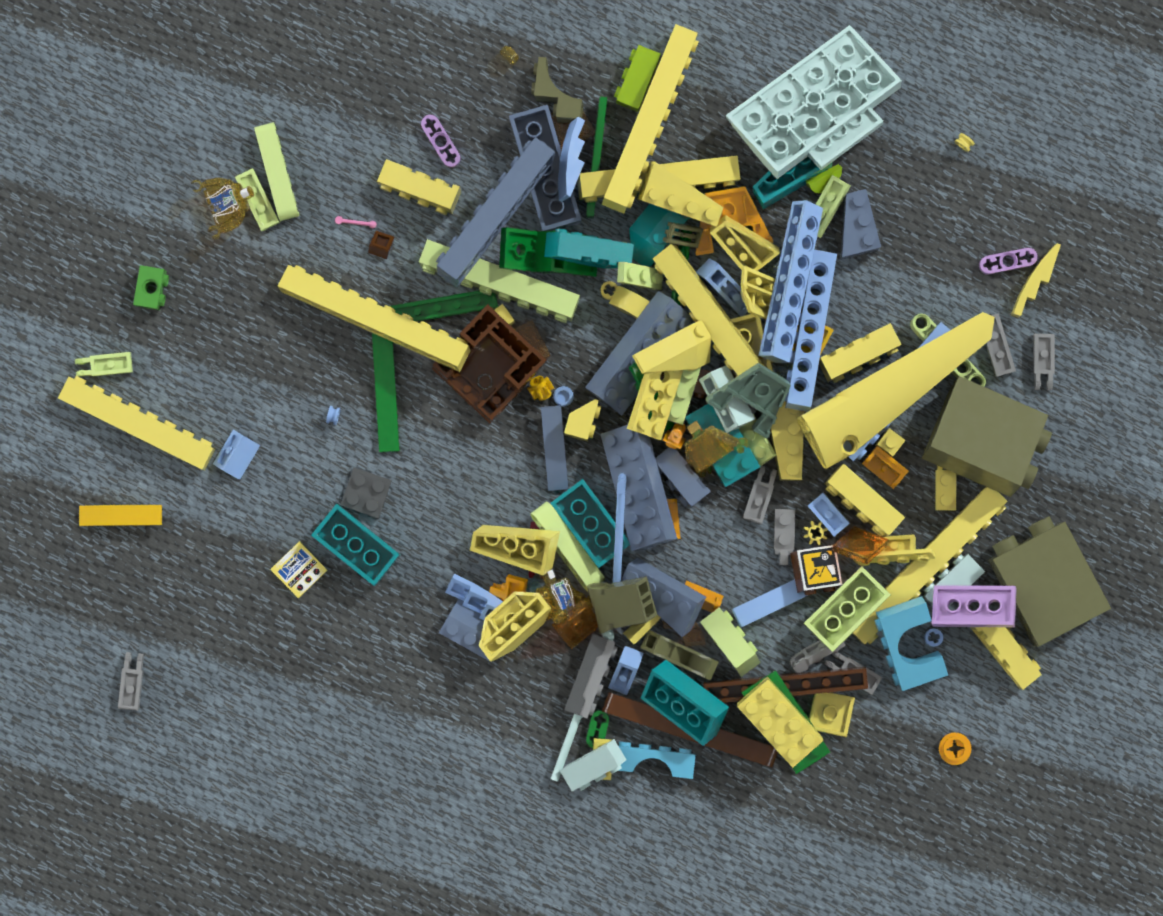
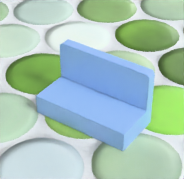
(236, 454)
(828, 514)

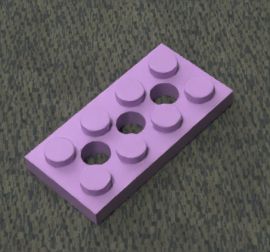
(983, 615)

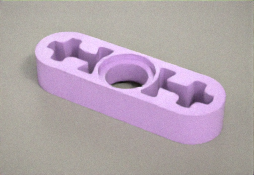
(453, 151)
(992, 258)

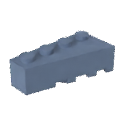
(672, 599)

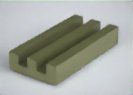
(671, 232)

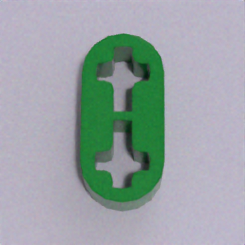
(592, 727)

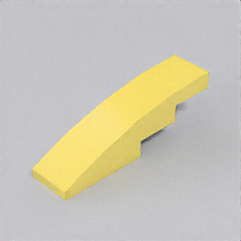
(1039, 275)

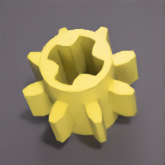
(813, 527)

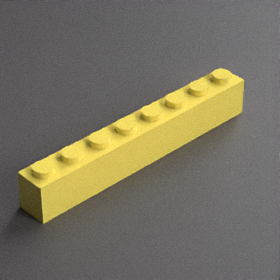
(695, 173)
(705, 307)
(137, 423)

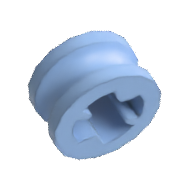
(333, 415)
(935, 631)

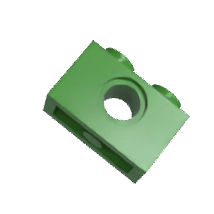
(147, 276)

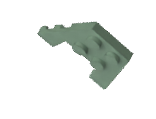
(757, 388)

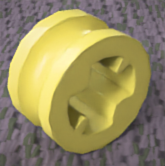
(964, 142)
(611, 284)

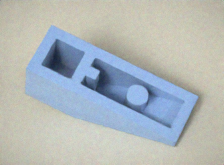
(722, 285)

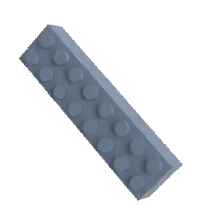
(495, 212)

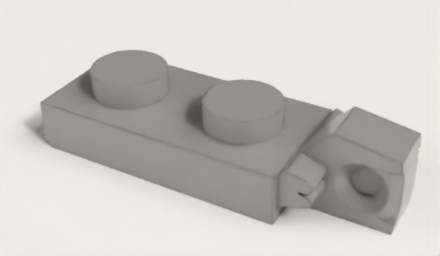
(784, 534)

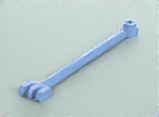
(621, 487)

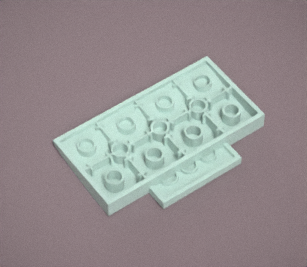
(817, 105)

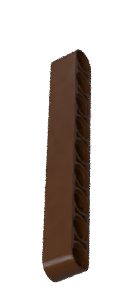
(724, 741)

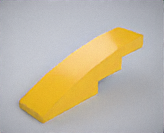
(120, 515)

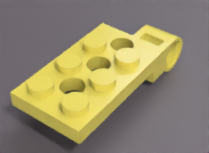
(660, 407)

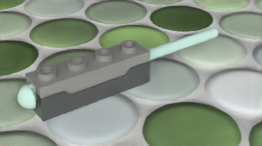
(585, 689)

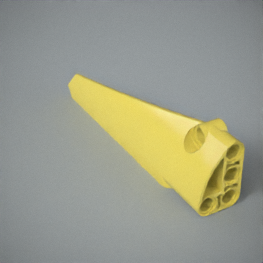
(880, 398)

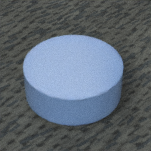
(563, 396)

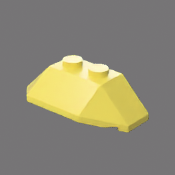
(756, 291)
(512, 623)

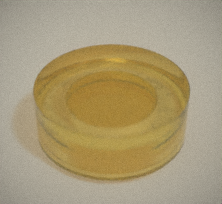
(509, 54)

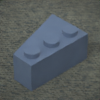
(681, 477)

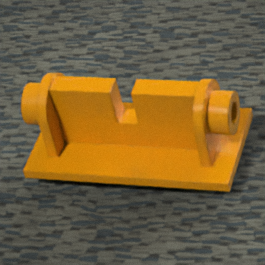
(674, 438)
(713, 599)

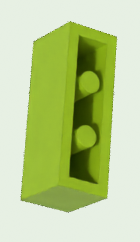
(637, 78)

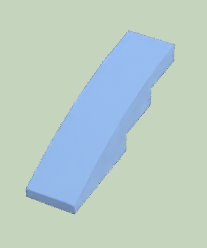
(569, 163)
(473, 596)
(767, 603)

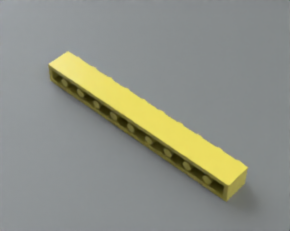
(649, 119)
(374, 318)
(945, 546)

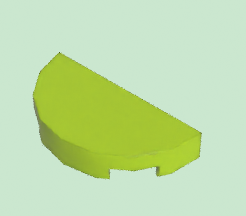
(820, 181)

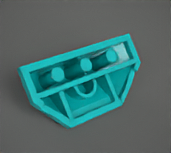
(649, 231)

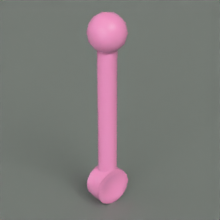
(339, 220)

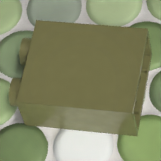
(987, 437)
(1050, 580)

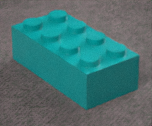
(733, 465)
(588, 522)
(356, 545)
(684, 702)

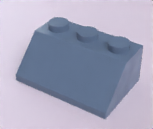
(464, 628)

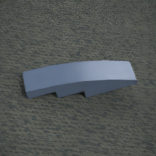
(554, 448)

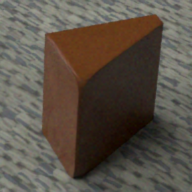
(381, 244)

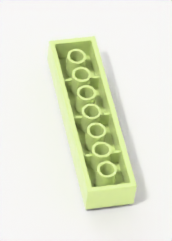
(509, 285)

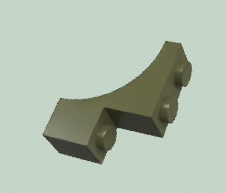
(545, 91)
(679, 655)

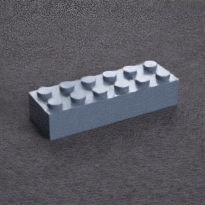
(550, 211)
(614, 380)
(646, 506)

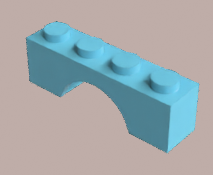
(680, 762)

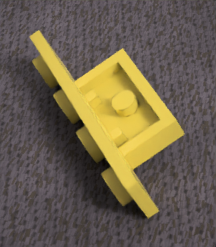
(901, 549)

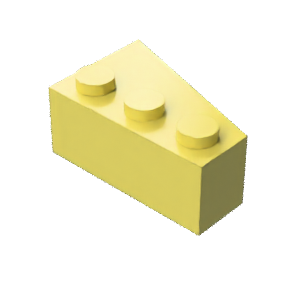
(743, 244)

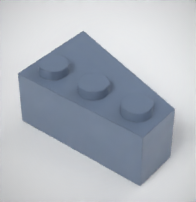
(859, 227)

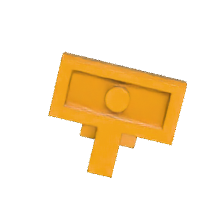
(512, 584)

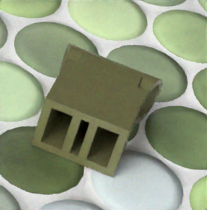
(622, 603)

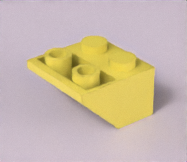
(581, 420)

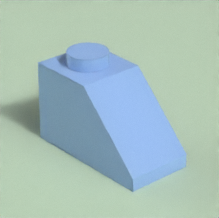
(626, 670)

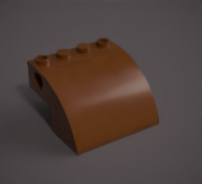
(497, 352)

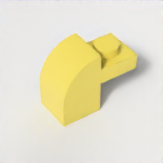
(628, 302)

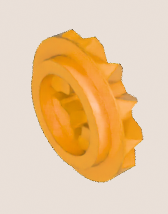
(962, 754)

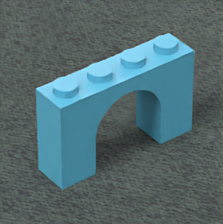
(892, 624)

